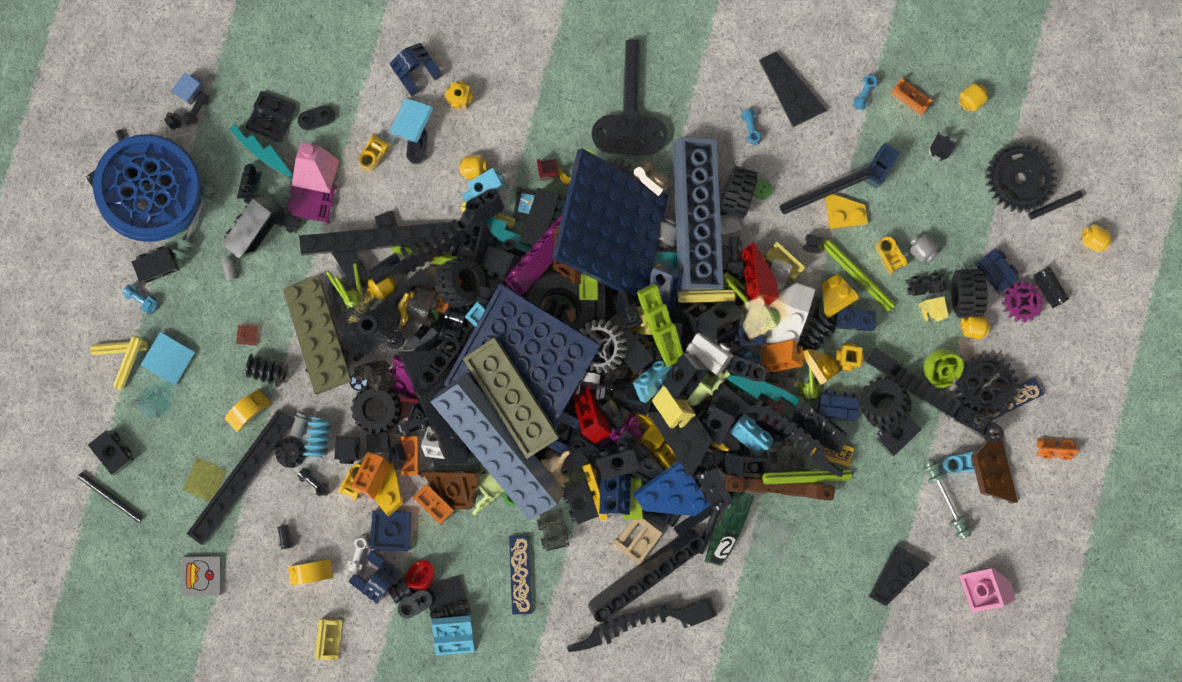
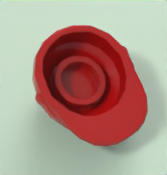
(420, 575)

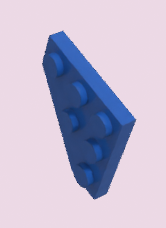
(672, 493)

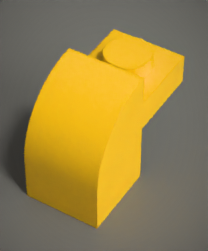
(247, 409)
(651, 436)
(310, 572)

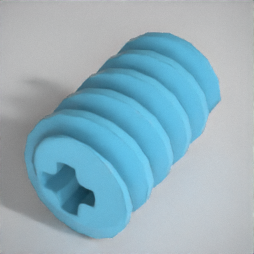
(318, 437)

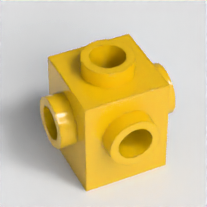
(461, 101)
(856, 354)

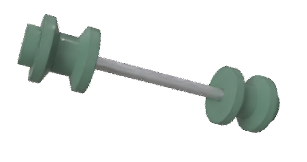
(183, 246)
(959, 523)

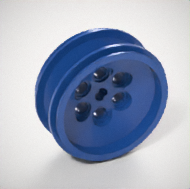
(158, 220)

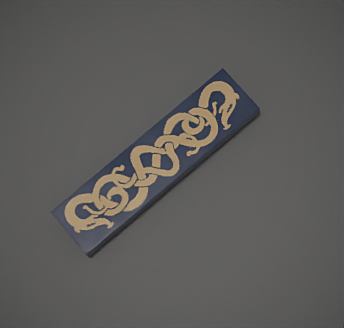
(1026, 392)
(520, 575)

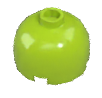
(943, 367)

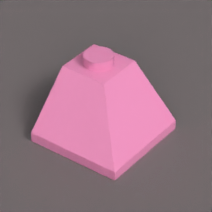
(314, 168)
(987, 589)

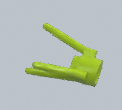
(731, 282)
(349, 296)
(811, 389)

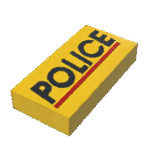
(841, 458)

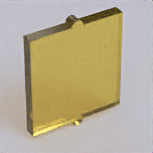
(757, 317)
(204, 480)

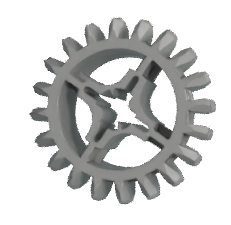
(605, 352)

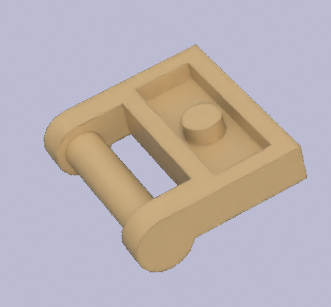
(651, 178)
(642, 542)

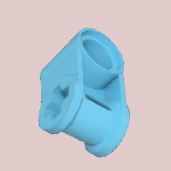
(963, 463)

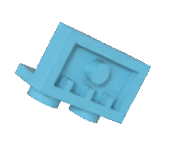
(651, 381)
(751, 435)

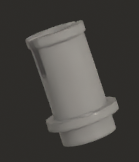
(229, 268)
(298, 425)

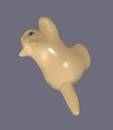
(554, 463)

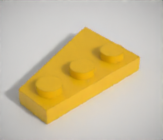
(591, 474)

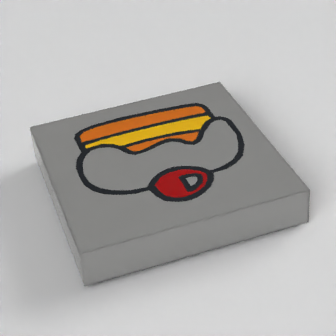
(201, 576)

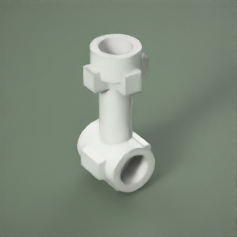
(360, 544)

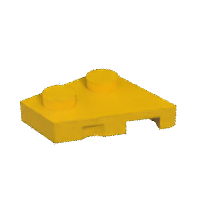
(844, 212)
(837, 295)
(821, 364)
(389, 494)

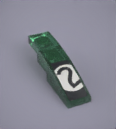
(731, 525)

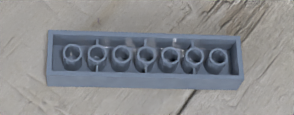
(698, 214)
(490, 441)

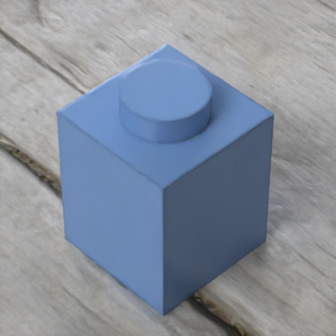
(187, 87)

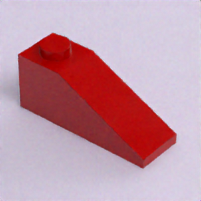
(591, 420)

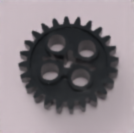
(999, 397)

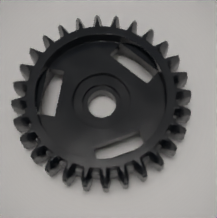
(1030, 167)

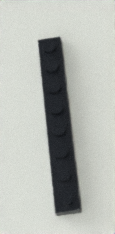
(370, 238)
(240, 477)

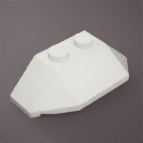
(793, 309)

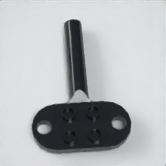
(630, 131)

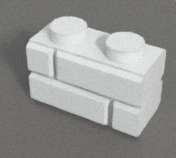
(711, 354)

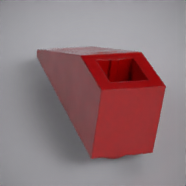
(759, 276)

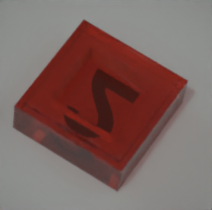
(247, 335)

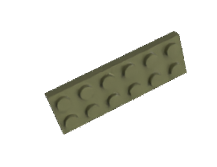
(317, 335)
(511, 397)

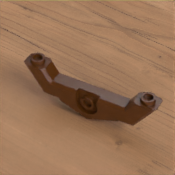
(755, 484)

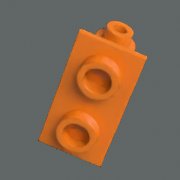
(1065, 450)

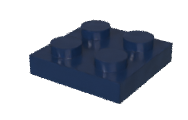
(390, 531)

